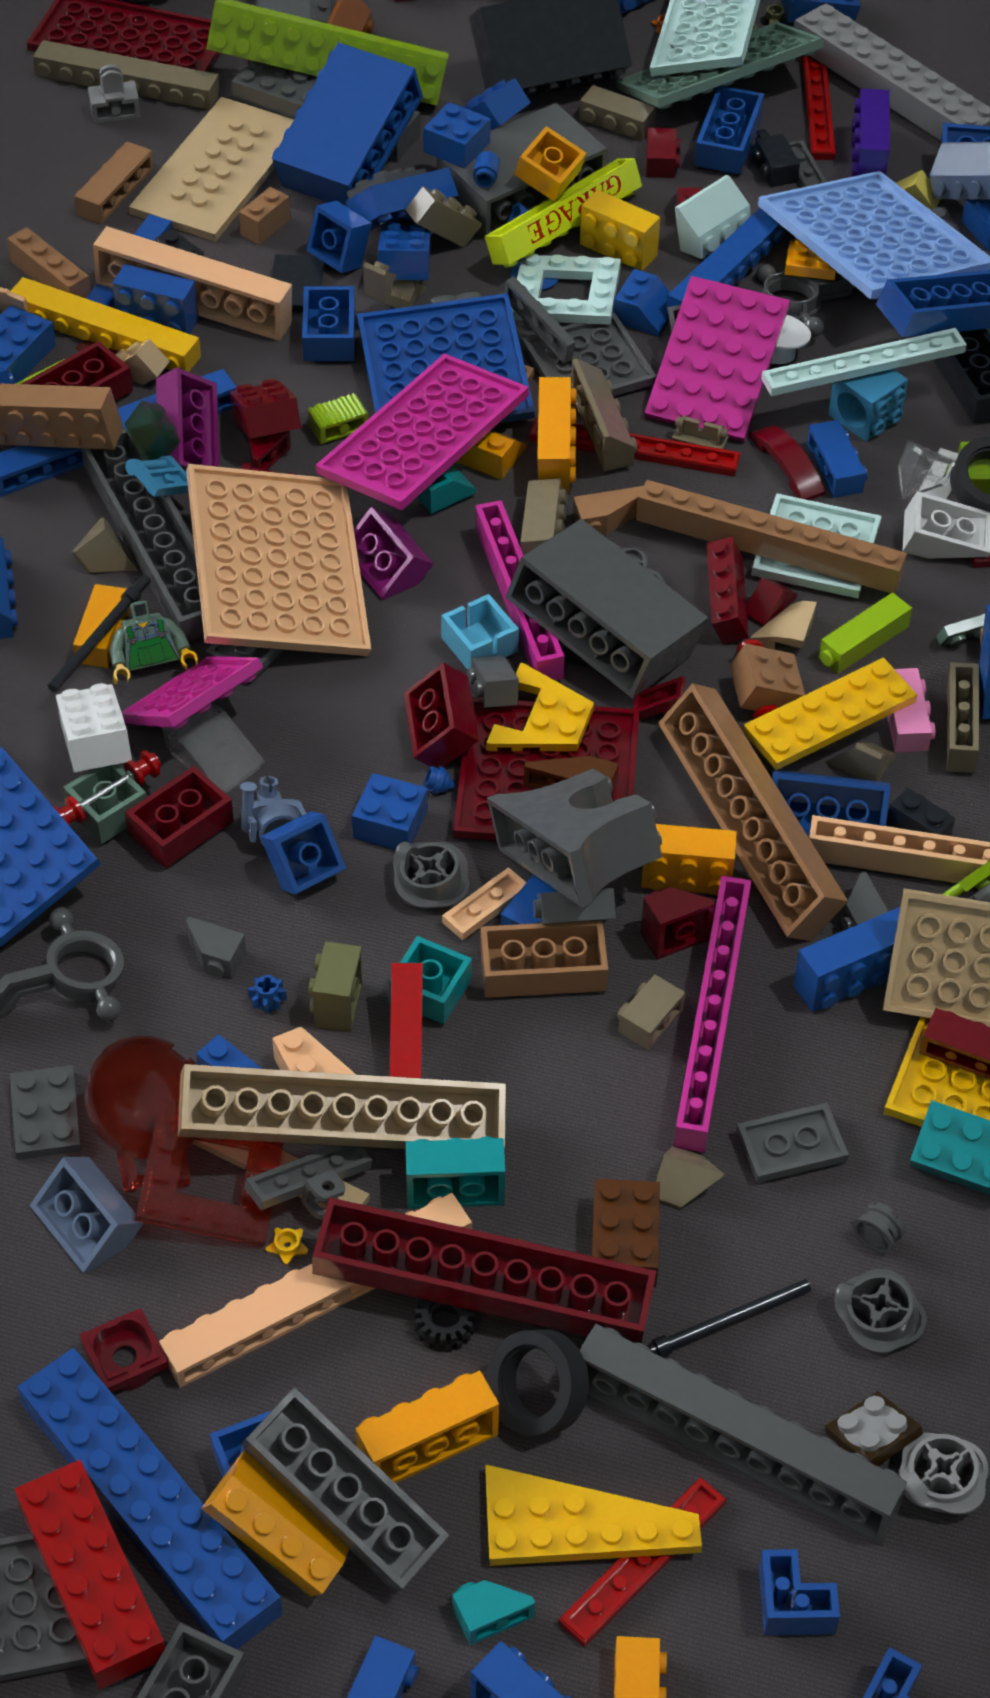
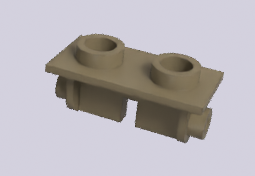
(689, 431)

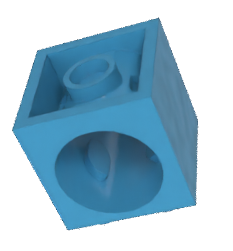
(869, 402)

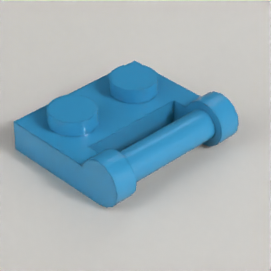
(159, 476)

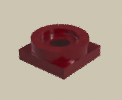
(125, 1331)

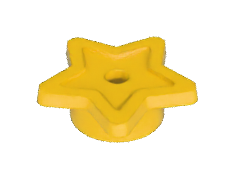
(285, 1236)

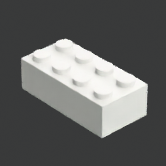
(93, 727)

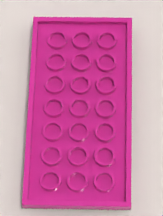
(422, 431)

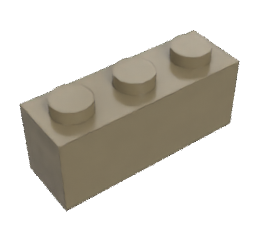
(617, 113)
(444, 216)

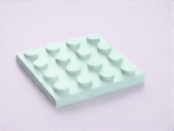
(827, 517)

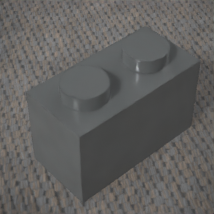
(493, 681)

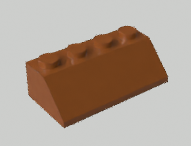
(352, 15)

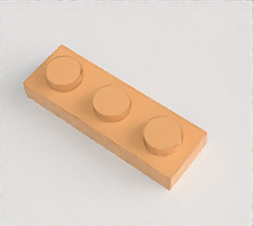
(483, 904)

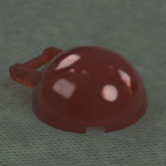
(125, 1099)

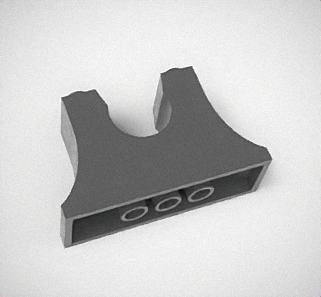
(576, 833)

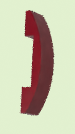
(792, 459)

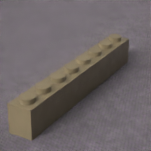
(151, 78)

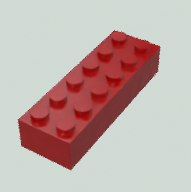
(90, 1574)

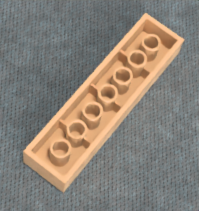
(222, 290)

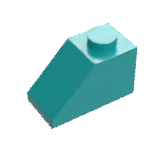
(490, 1609)

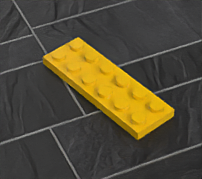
(829, 713)

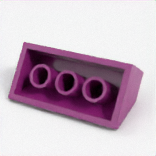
(194, 412)

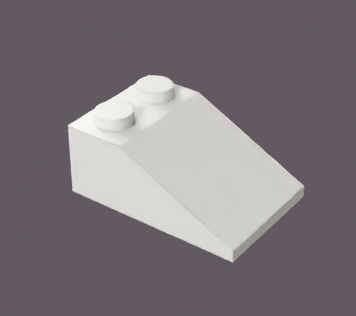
(945, 529)

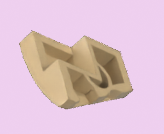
(789, 626)

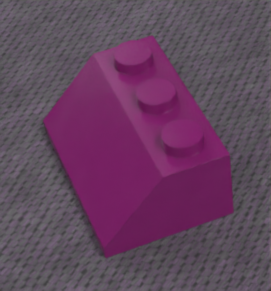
(388, 554)

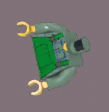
(147, 642)

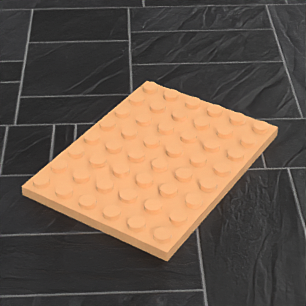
(276, 561)

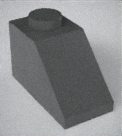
(862, 903)
(216, 947)

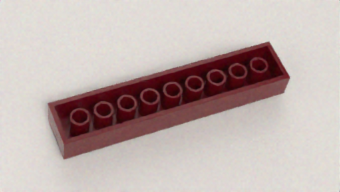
(481, 1271)

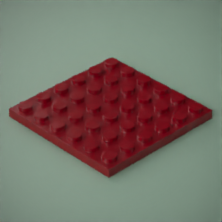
(483, 773)

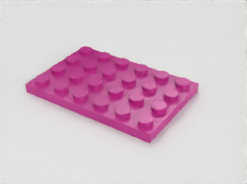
(718, 356)

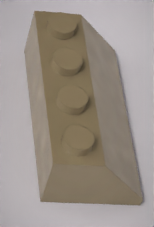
(602, 417)

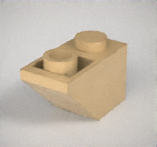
(144, 361)

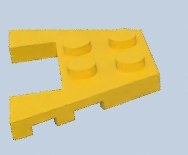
(554, 722)

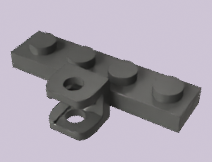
(314, 1176)

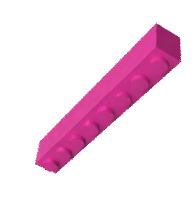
(504, 555)

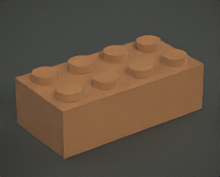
(543, 958)

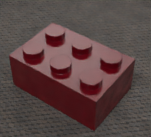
(265, 408)
(441, 716)
(179, 816)

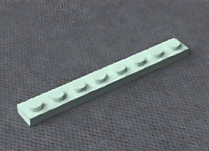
(863, 361)

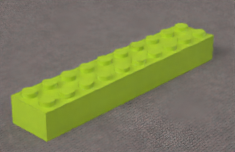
(306, 43)

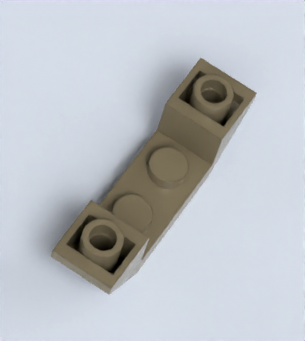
(382, 286)

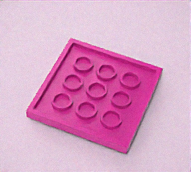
(192, 691)

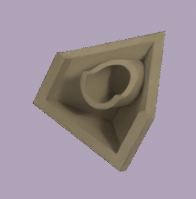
(103, 551)
(864, 761)
(684, 1176)

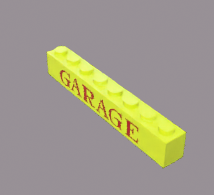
(554, 219)

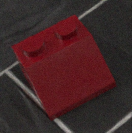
(675, 921)

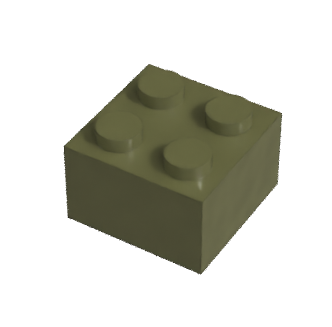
(336, 986)

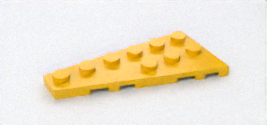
(558, 1522)

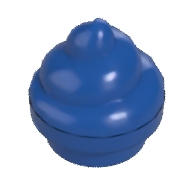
(438, 780)

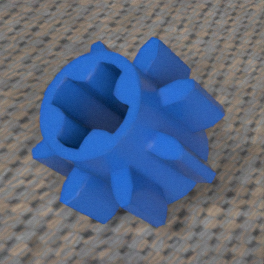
(267, 993)

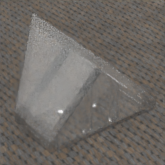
(922, 470)

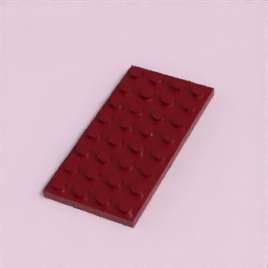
(128, 31)

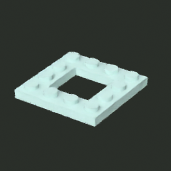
(604, 276)

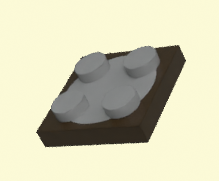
(874, 1429)

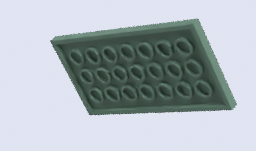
(766, 48)

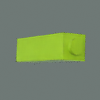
(865, 633)

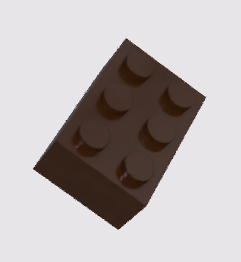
(627, 1222)

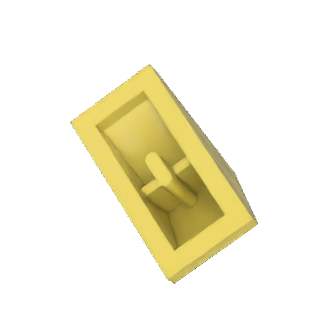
(920, 188)

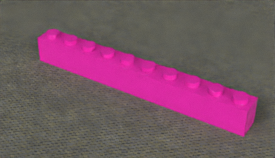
(712, 1015)

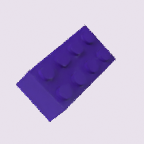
(871, 132)

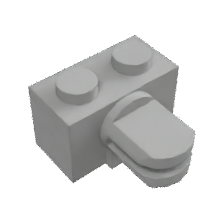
(113, 98)

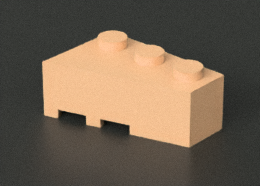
(302, 1052)

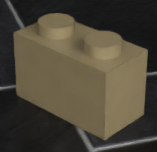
(650, 1011)

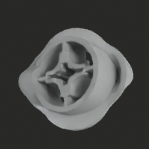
(963, 1454)

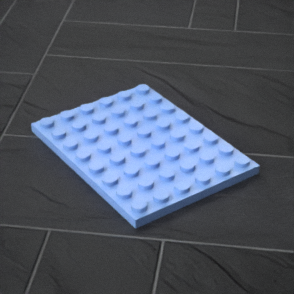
(873, 231)

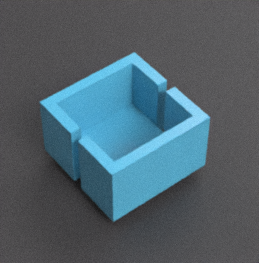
(487, 634)

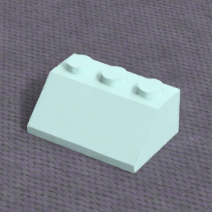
(710, 217)

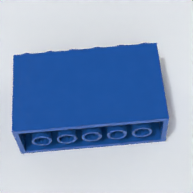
(347, 124)

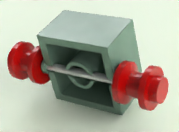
(106, 793)

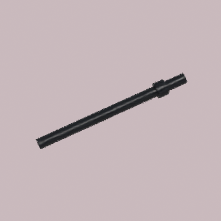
(130, 595)
(663, 1345)

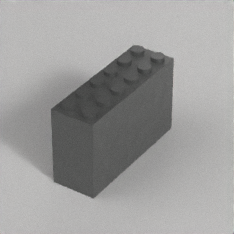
(509, 143)
(606, 607)

